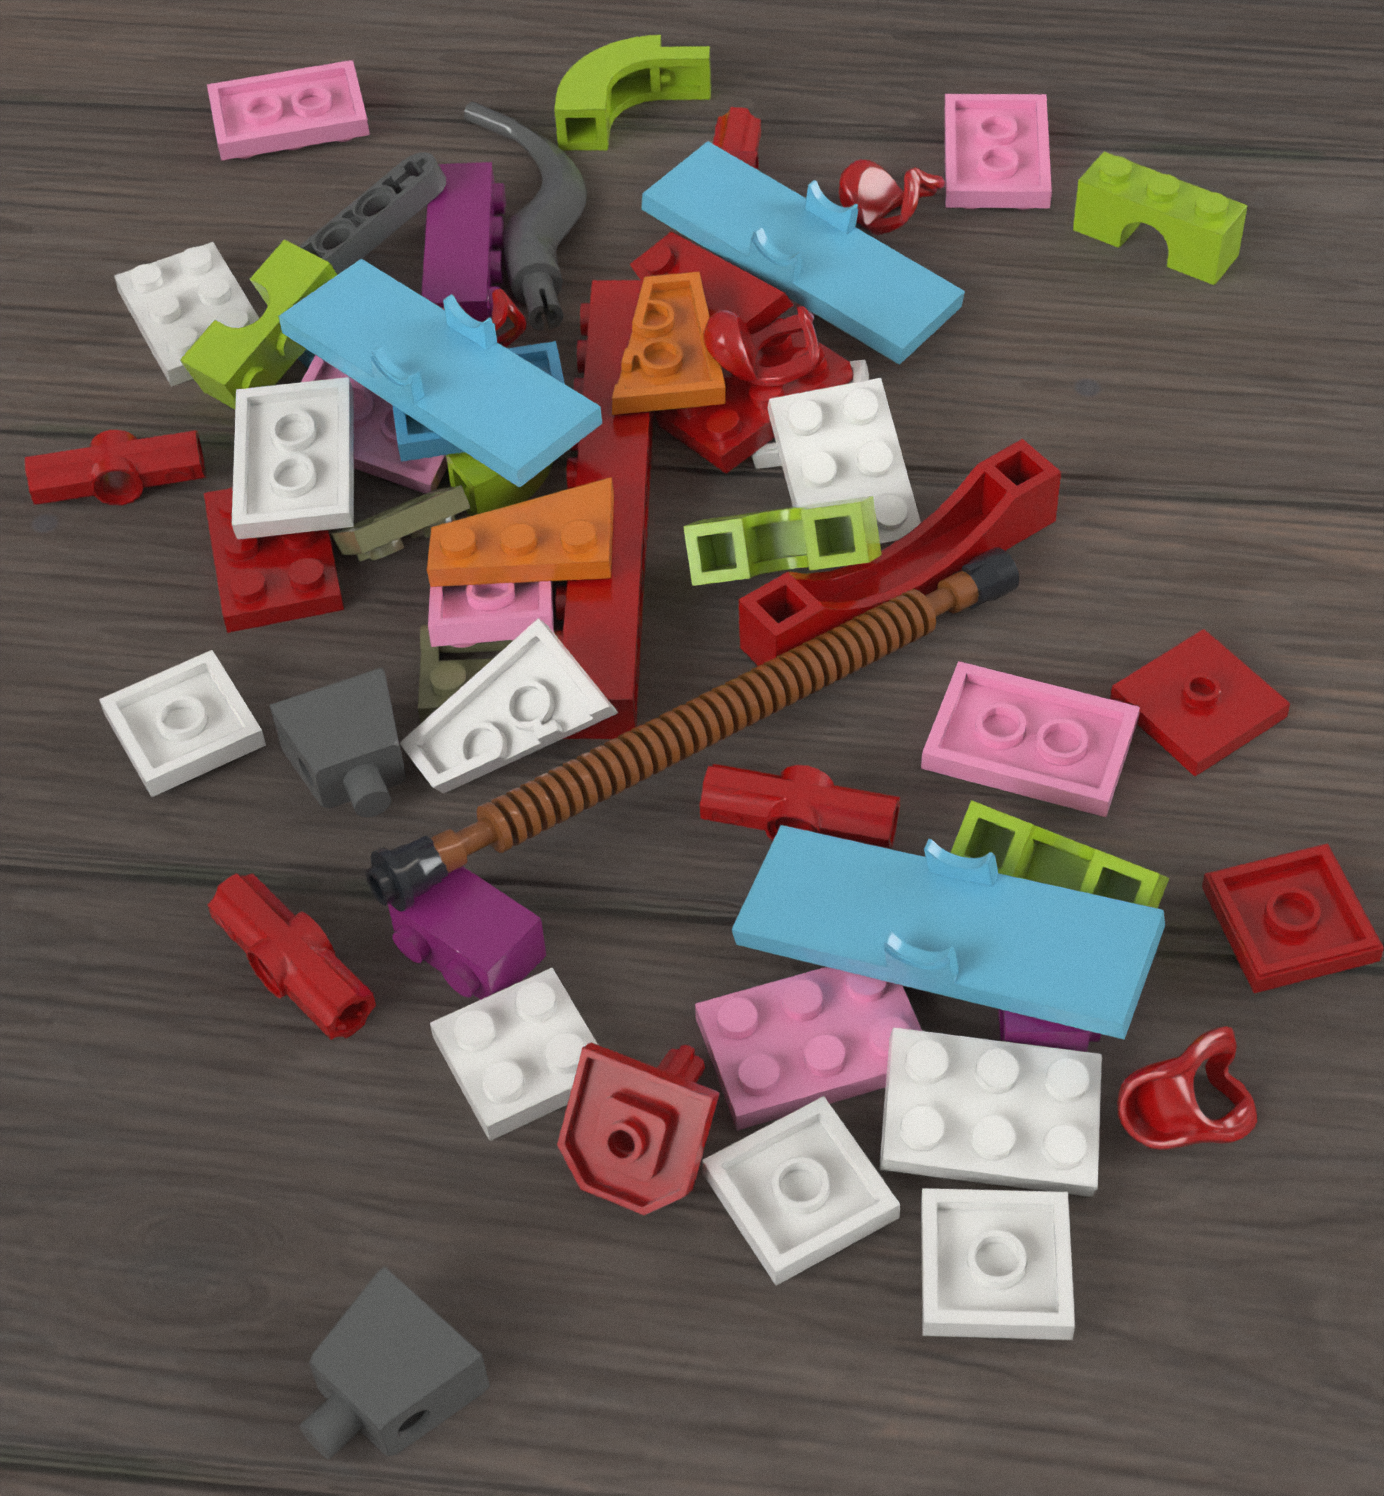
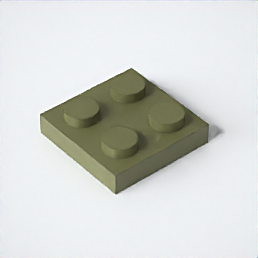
(382, 532)

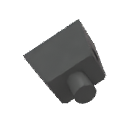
(344, 742)
(390, 1371)

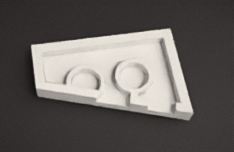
(507, 711)

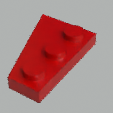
(722, 282)

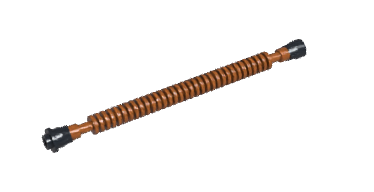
(689, 728)

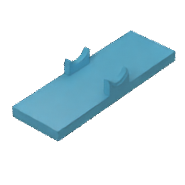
(804, 250)
(442, 370)
(952, 929)

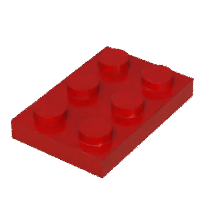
(742, 425)
(270, 576)

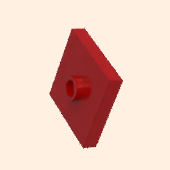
(1201, 702)
(1292, 918)

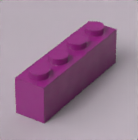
(463, 239)

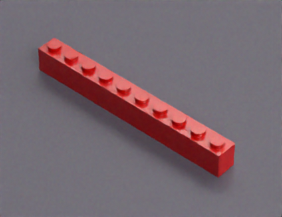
(607, 614)

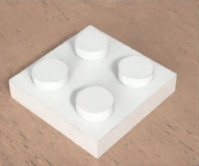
(182, 723)
(515, 1052)
(800, 1190)
(996, 1264)

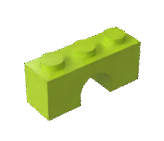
(1198, 224)
(260, 352)
(782, 540)
(1051, 859)

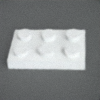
(179, 301)
(845, 447)
(293, 458)
(992, 1112)

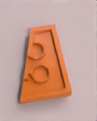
(667, 352)
(529, 541)

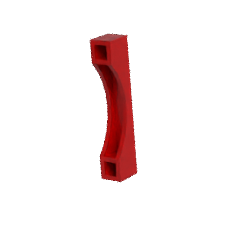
(993, 507)

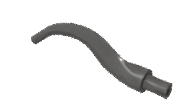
(542, 223)

